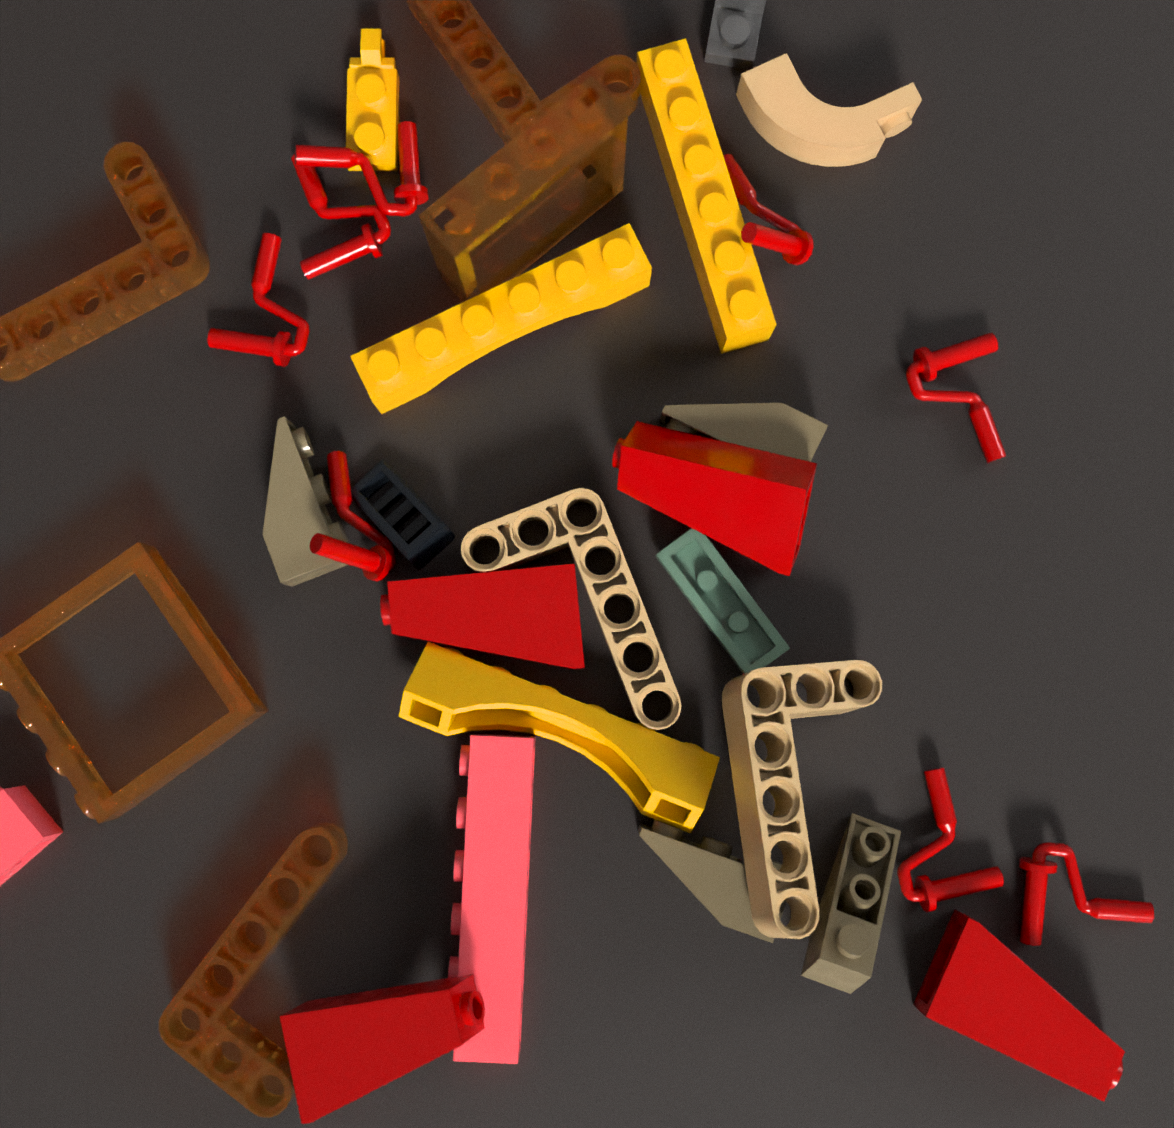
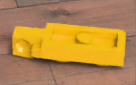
(373, 104)

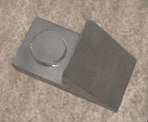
(734, 33)

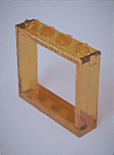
(530, 192)
(193, 630)

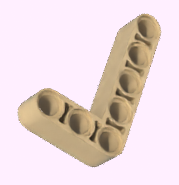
(598, 587)
(781, 778)

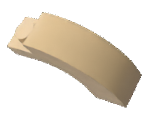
(814, 130)

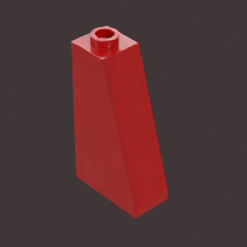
(720, 489)
(502, 613)
(1005, 1005)
(372, 1037)

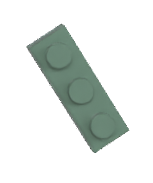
(722, 601)

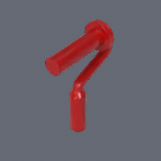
(406, 195)
(793, 243)
(351, 249)
(282, 345)
(926, 367)
(373, 562)
(928, 891)
(1035, 891)

